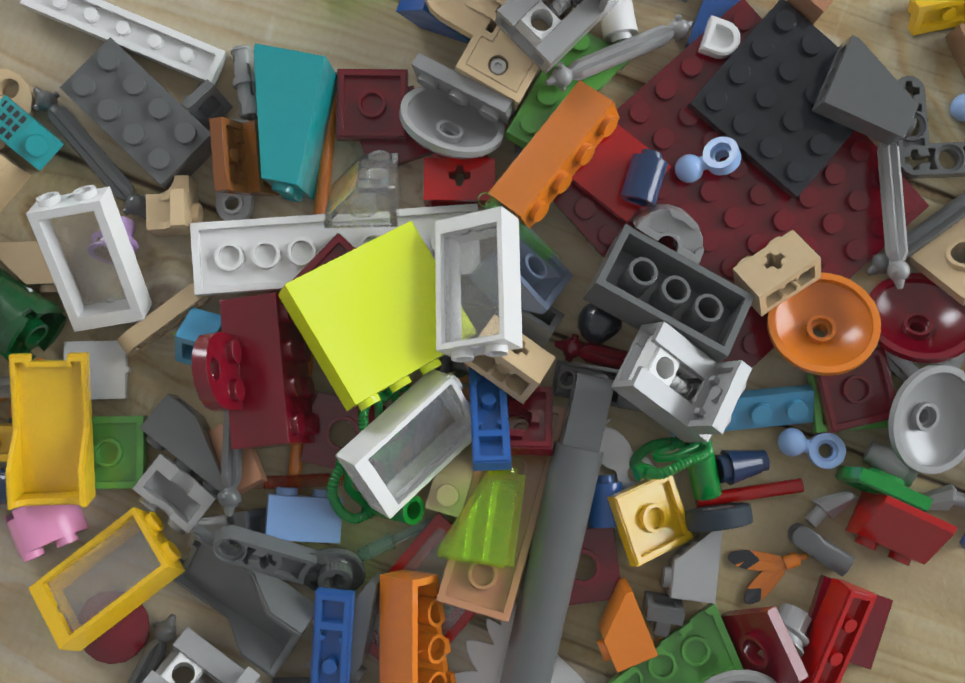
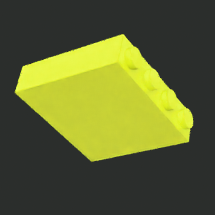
(370, 315)

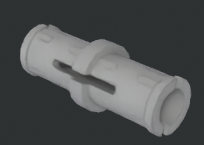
(245, 81)

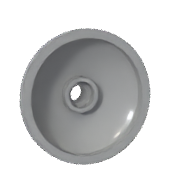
(448, 127)
(929, 419)

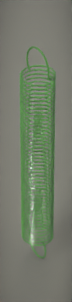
(527, 236)

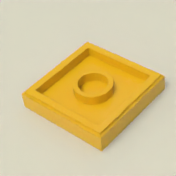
(649, 519)

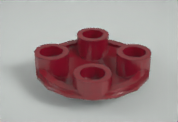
(123, 639)

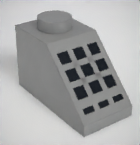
(694, 569)

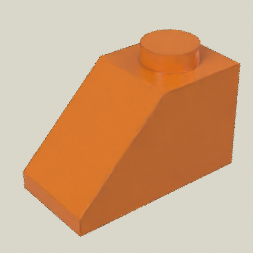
(624, 630)

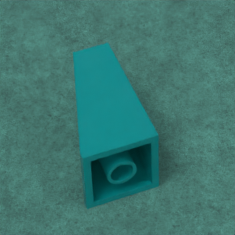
(293, 116)

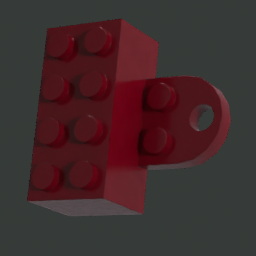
(257, 374)

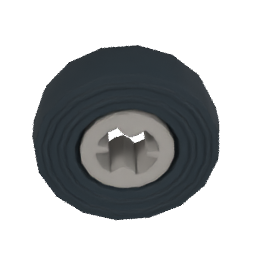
(719, 517)

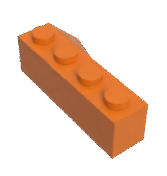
(556, 154)
(412, 630)

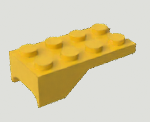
(51, 432)

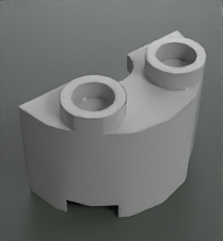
(673, 222)
(175, 493)

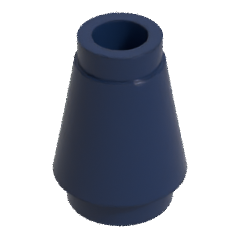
(740, 464)

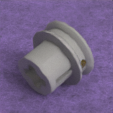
(797, 623)

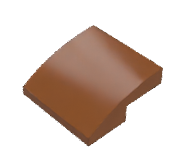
(237, 158)

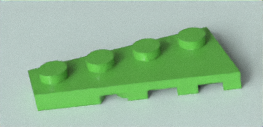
(545, 99)
(688, 654)

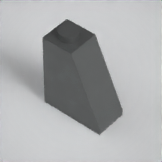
(866, 95)

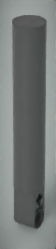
(558, 534)

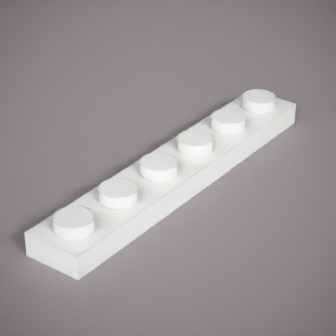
(136, 35)

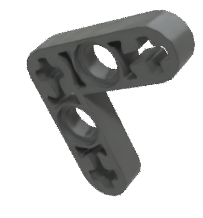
(919, 145)

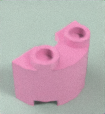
(42, 525)

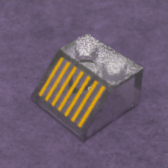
(366, 193)

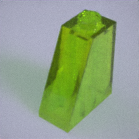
(488, 523)

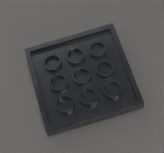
(768, 97)

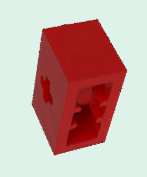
(440, 182)

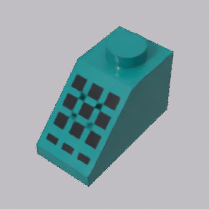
(26, 134)

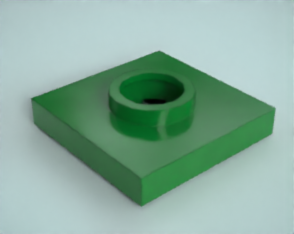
(882, 483)

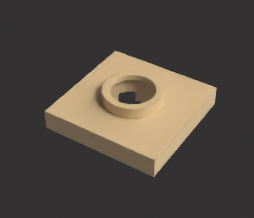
(937, 264)

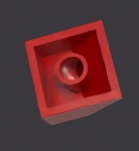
(898, 528)

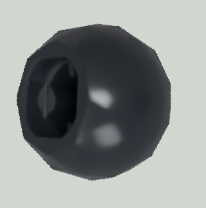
(597, 325)

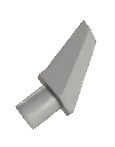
(945, 498)
(830, 506)

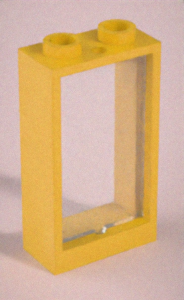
(106, 579)

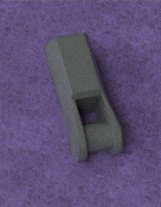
(820, 548)

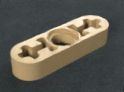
(161, 320)

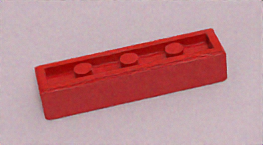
(836, 631)

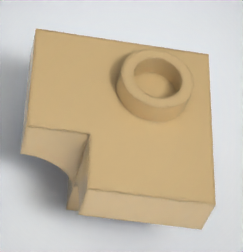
(174, 209)

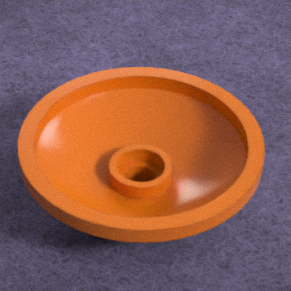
(837, 309)

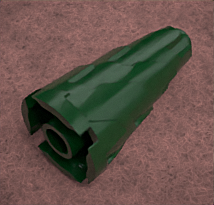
(26, 318)

